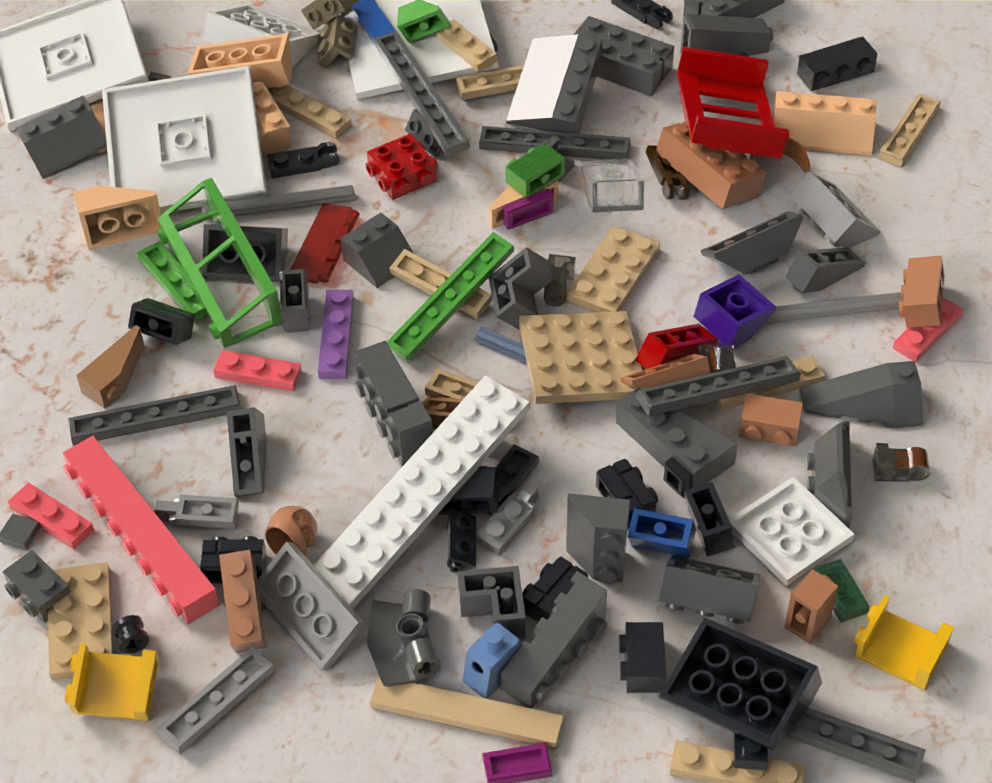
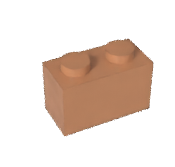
(770, 419)
(811, 606)

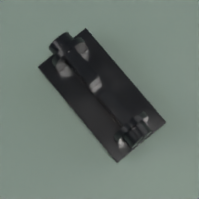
(461, 540)

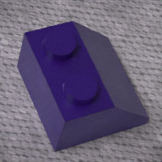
(733, 310)

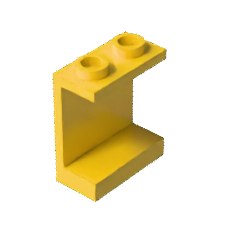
(901, 645)
(112, 684)

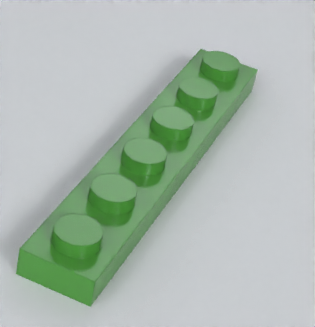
(450, 296)

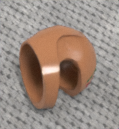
(291, 525)

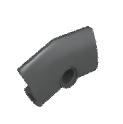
(401, 639)

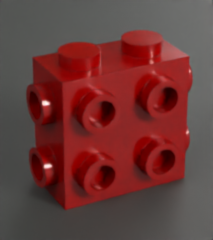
(401, 166)

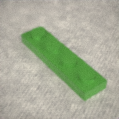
(172, 278)

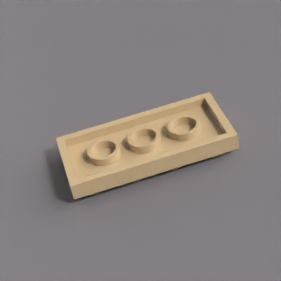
(613, 271)
(80, 617)

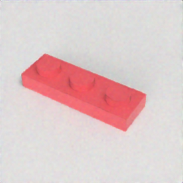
(918, 340)
(257, 370)
(52, 515)

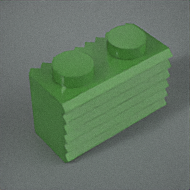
(535, 170)

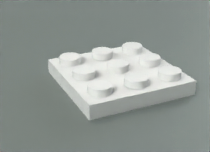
(790, 531)

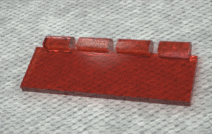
(323, 242)

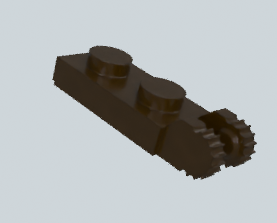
(667, 175)

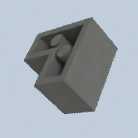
(516, 284)
(495, 594)

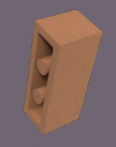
(922, 292)
(242, 601)

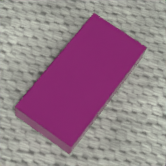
(528, 209)
(517, 764)

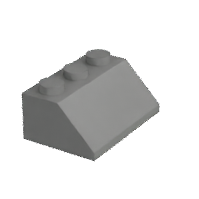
(832, 212)

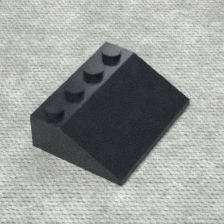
(742, 684)

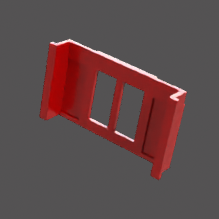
(732, 79)

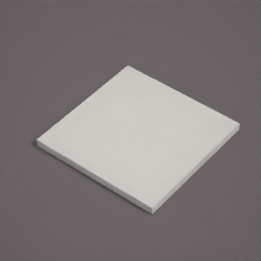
(66, 57)
(438, 62)
(184, 132)

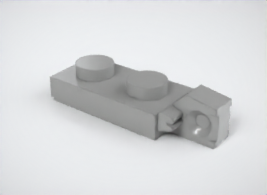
(199, 511)
(510, 519)

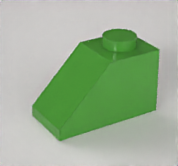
(420, 19)

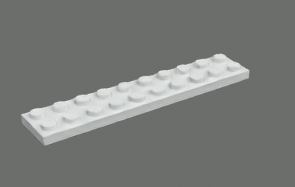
(420, 489)

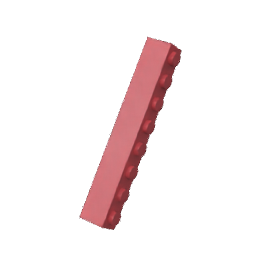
(141, 530)

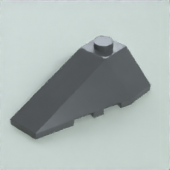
(879, 393)

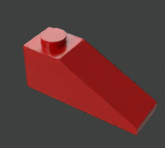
(673, 344)

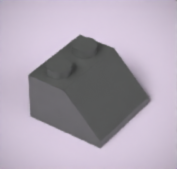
(374, 248)

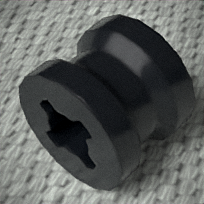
(130, 634)

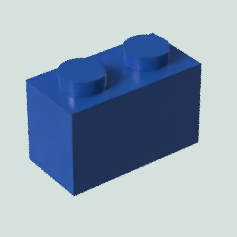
(662, 533)

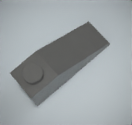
(822, 267)
(247, 450)

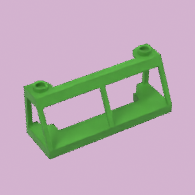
(221, 214)

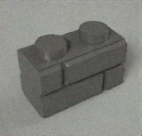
(295, 300)

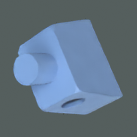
(488, 659)

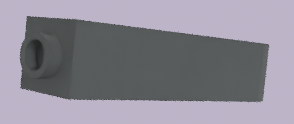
(726, 34)

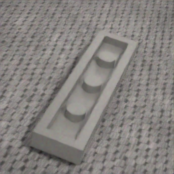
(215, 700)

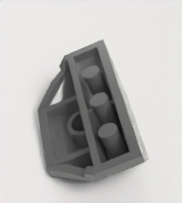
(756, 245)
(832, 471)

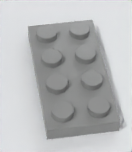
(308, 606)

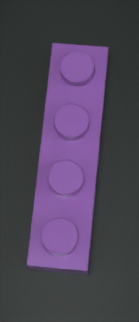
(336, 334)

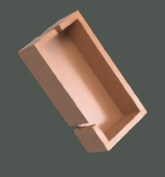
(719, 174)

